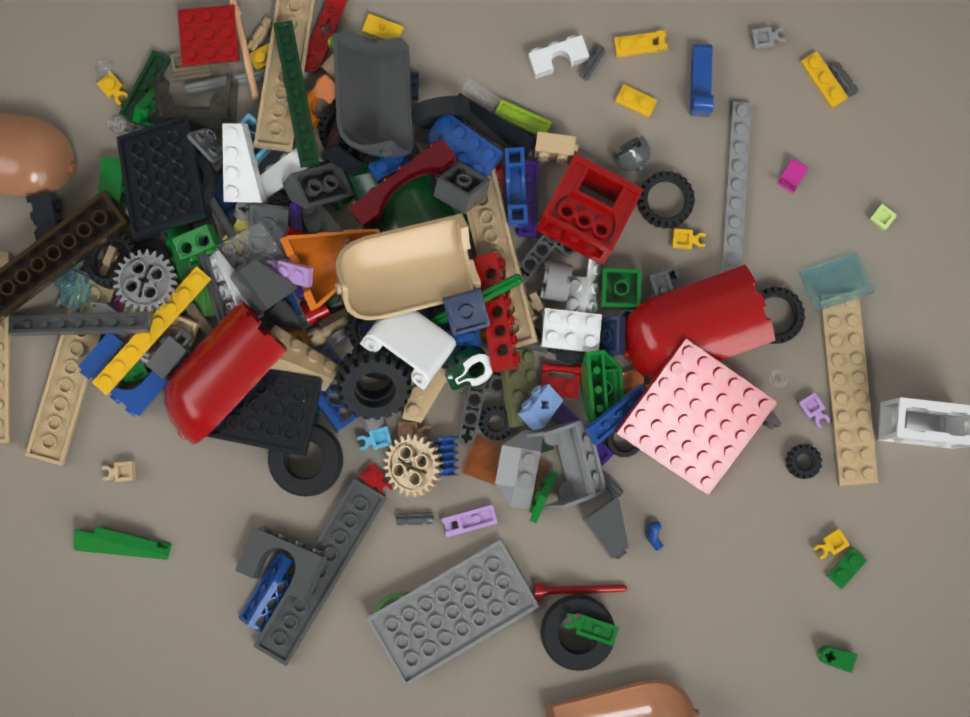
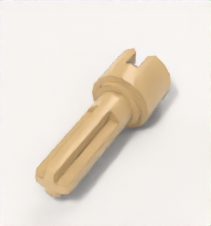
(318, 335)

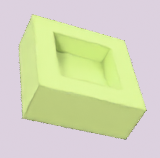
(883, 217)

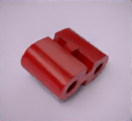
(315, 315)

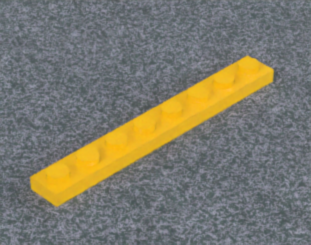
(141, 342)

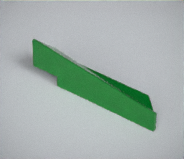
(115, 542)

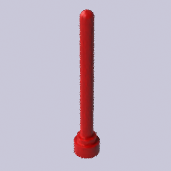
(542, 590)

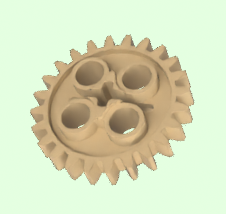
(407, 481)

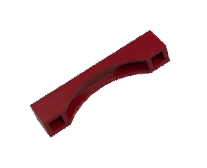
(434, 160)

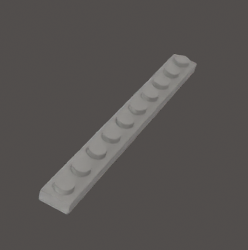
(736, 185)

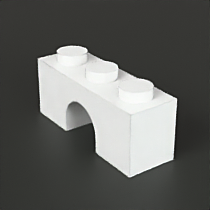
(572, 49)

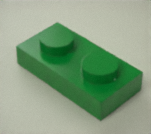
(846, 568)

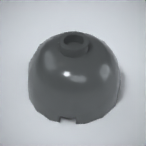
(633, 155)

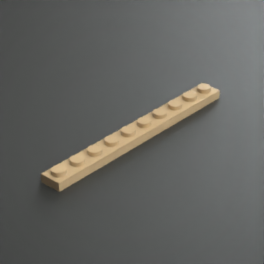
(5, 370)

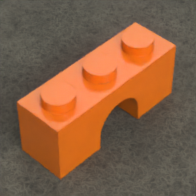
(323, 90)

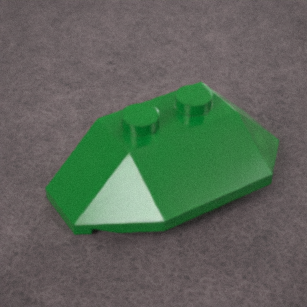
(600, 383)

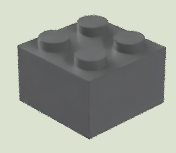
(461, 187)

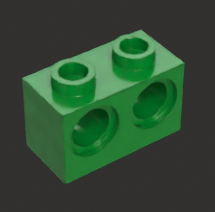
(195, 238)

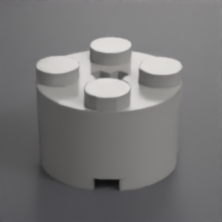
(556, 281)

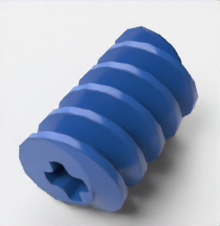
(446, 449)

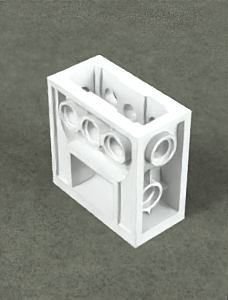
(924, 423)

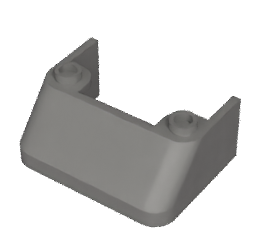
(579, 463)

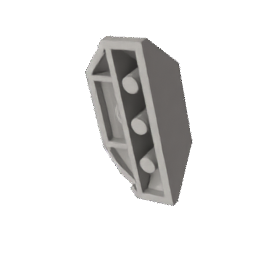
(519, 469)

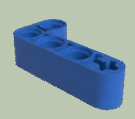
(701, 80)

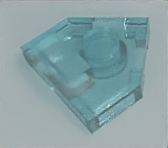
(74, 289)

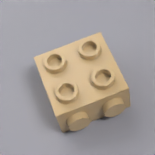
(555, 148)

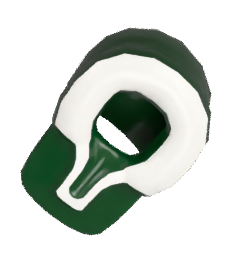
(470, 368)

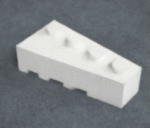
(240, 166)
(277, 173)

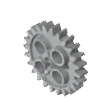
(128, 276)

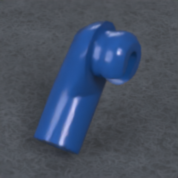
(652, 535)

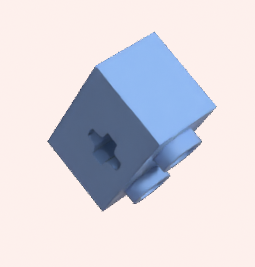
(540, 407)

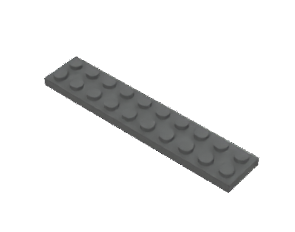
(339, 543)

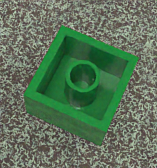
(620, 288)

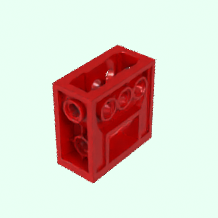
(584, 221)

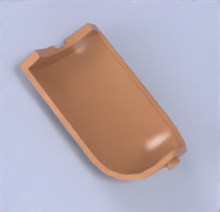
(33, 156)
(636, 699)

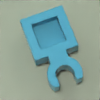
(378, 438)

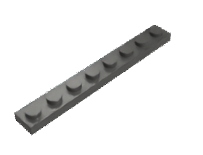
(80, 323)

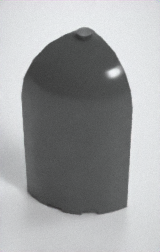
(373, 94)

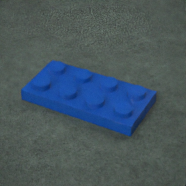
(466, 144)

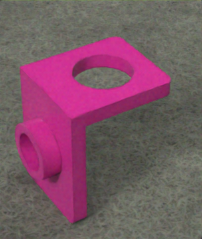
(792, 175)

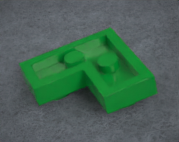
(542, 495)

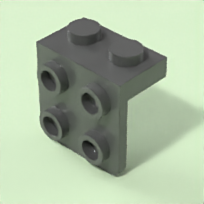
(208, 147)
(281, 316)

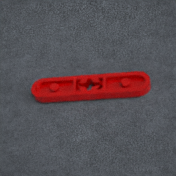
(319, 46)

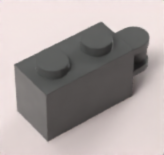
(170, 353)

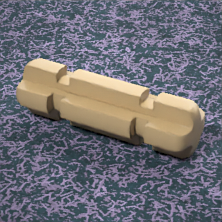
(260, 34)

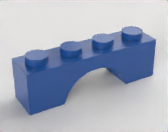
(515, 187)

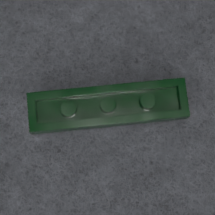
(146, 81)

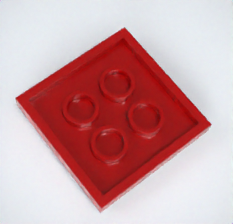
(208, 35)

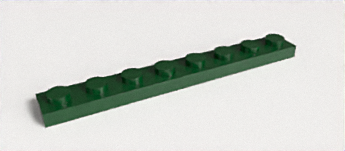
(296, 94)

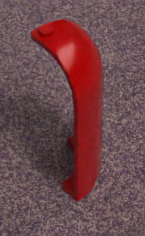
(716, 314)
(220, 373)

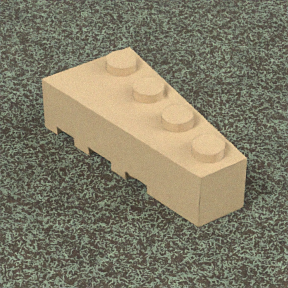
(303, 359)

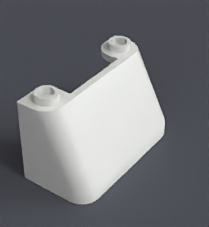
(414, 341)

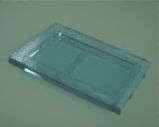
(836, 282)

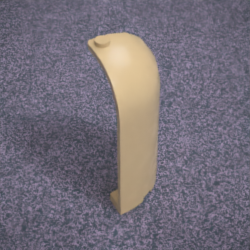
(406, 268)

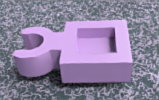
(812, 408)

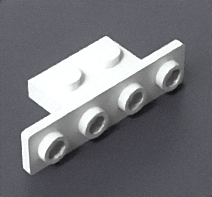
(584, 290)

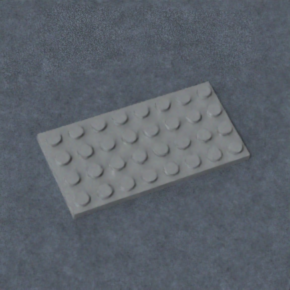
(452, 613)

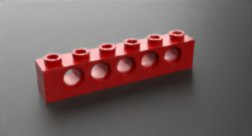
(499, 362)

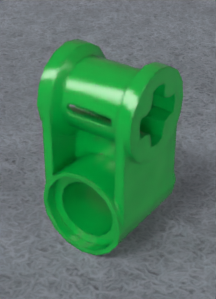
(839, 659)

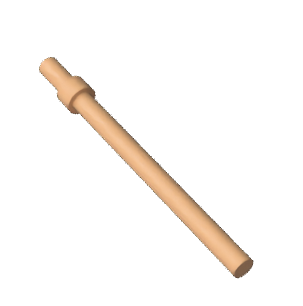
(245, 52)

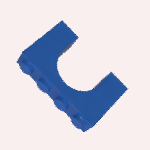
(135, 399)

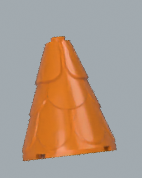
(321, 253)

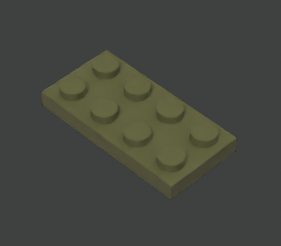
(518, 386)

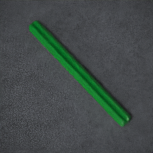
(488, 294)

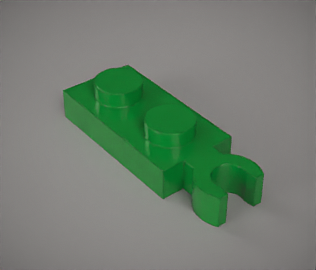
(593, 628)

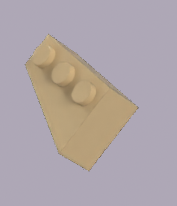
(423, 400)

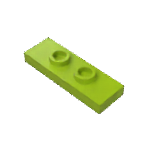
(522, 118)

